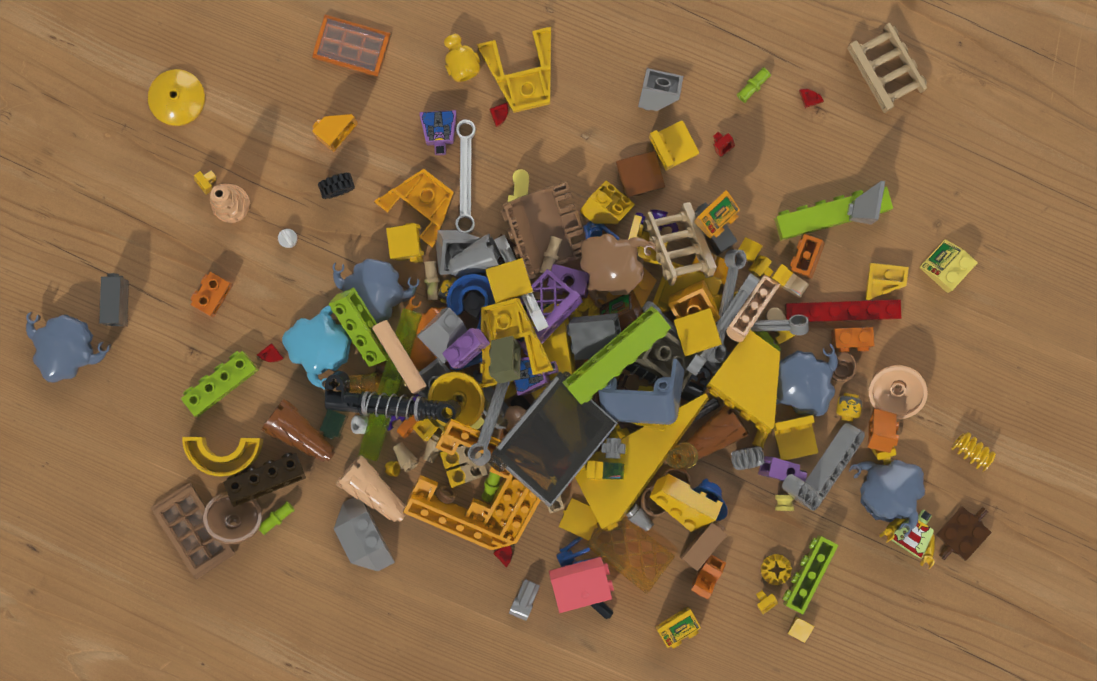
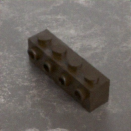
(265, 479)

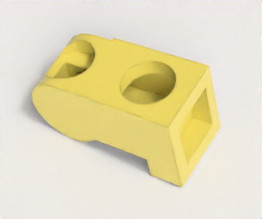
(521, 183)

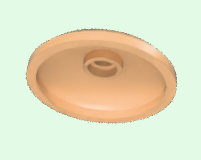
(902, 401)

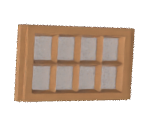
(183, 522)

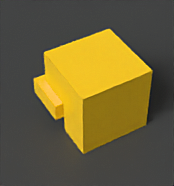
(405, 243)

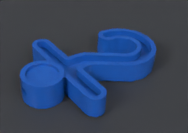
(456, 296)

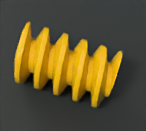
(973, 450)

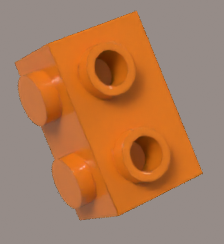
(807, 256)
(211, 294)
(853, 338)
(882, 431)

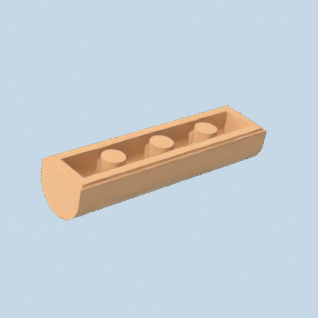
(752, 309)
(399, 357)

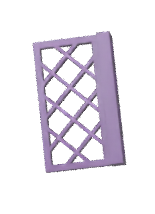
(559, 313)

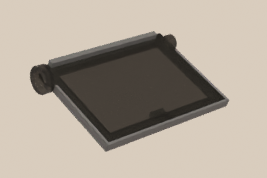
(552, 441)

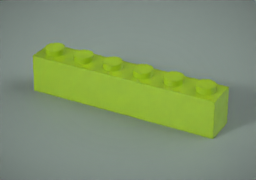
(821, 215)
(617, 355)

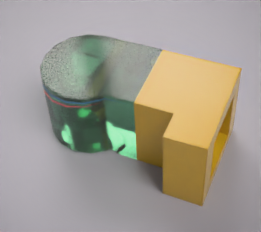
(605, 470)

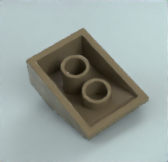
(660, 358)

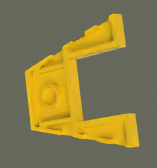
(528, 87)
(507, 320)

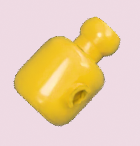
(461, 60)

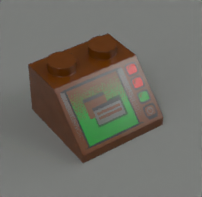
(626, 307)

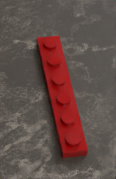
(846, 310)

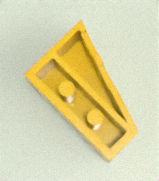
(685, 504)

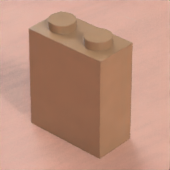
(703, 545)

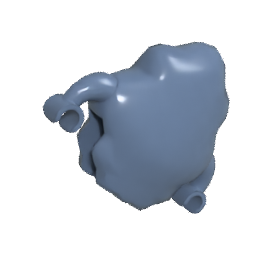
(376, 285)
(62, 347)
(806, 382)
(892, 491)

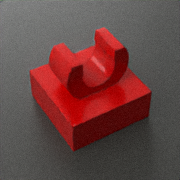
(723, 144)

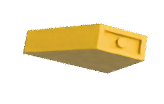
(750, 381)

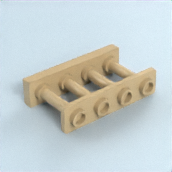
(876, 83)
(692, 232)

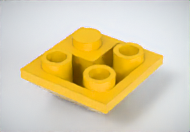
(606, 205)

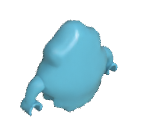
(317, 345)

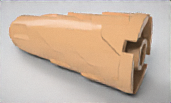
(229, 202)
(366, 485)

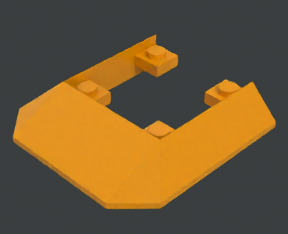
(482, 524)

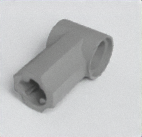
(523, 603)

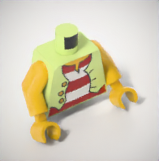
(919, 541)

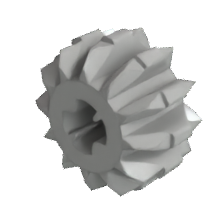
(747, 458)

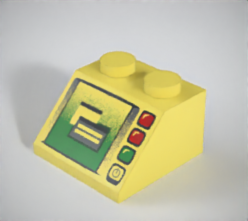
(948, 265)

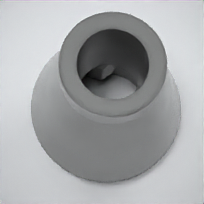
(639, 517)

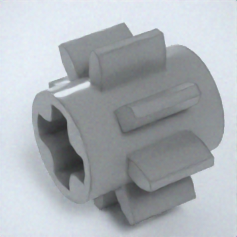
(613, 448)

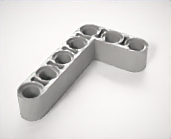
(827, 470)

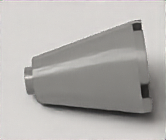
(475, 258)

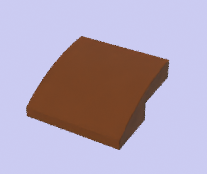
(640, 174)

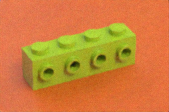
(358, 324)
(219, 384)
(810, 574)

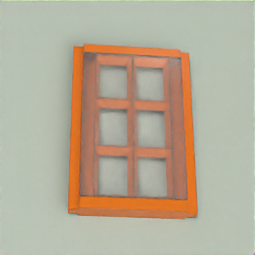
(351, 45)

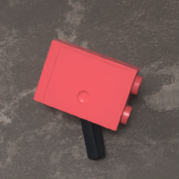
(583, 586)

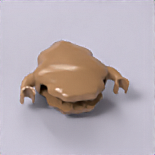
(613, 264)

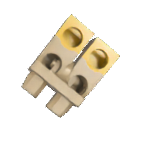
(464, 473)

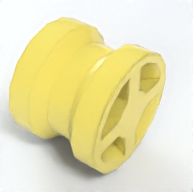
(784, 503)

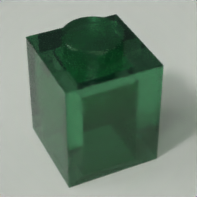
(333, 424)

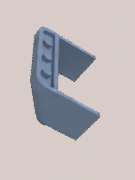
(649, 407)

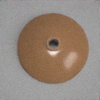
(221, 513)

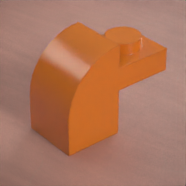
(708, 576)

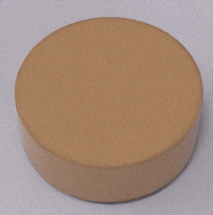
(446, 494)

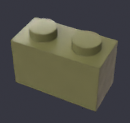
(505, 359)

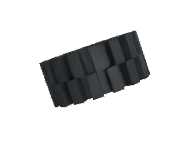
(336, 185)

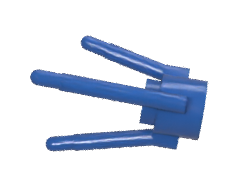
(595, 230)
(567, 557)

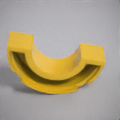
(211, 464)

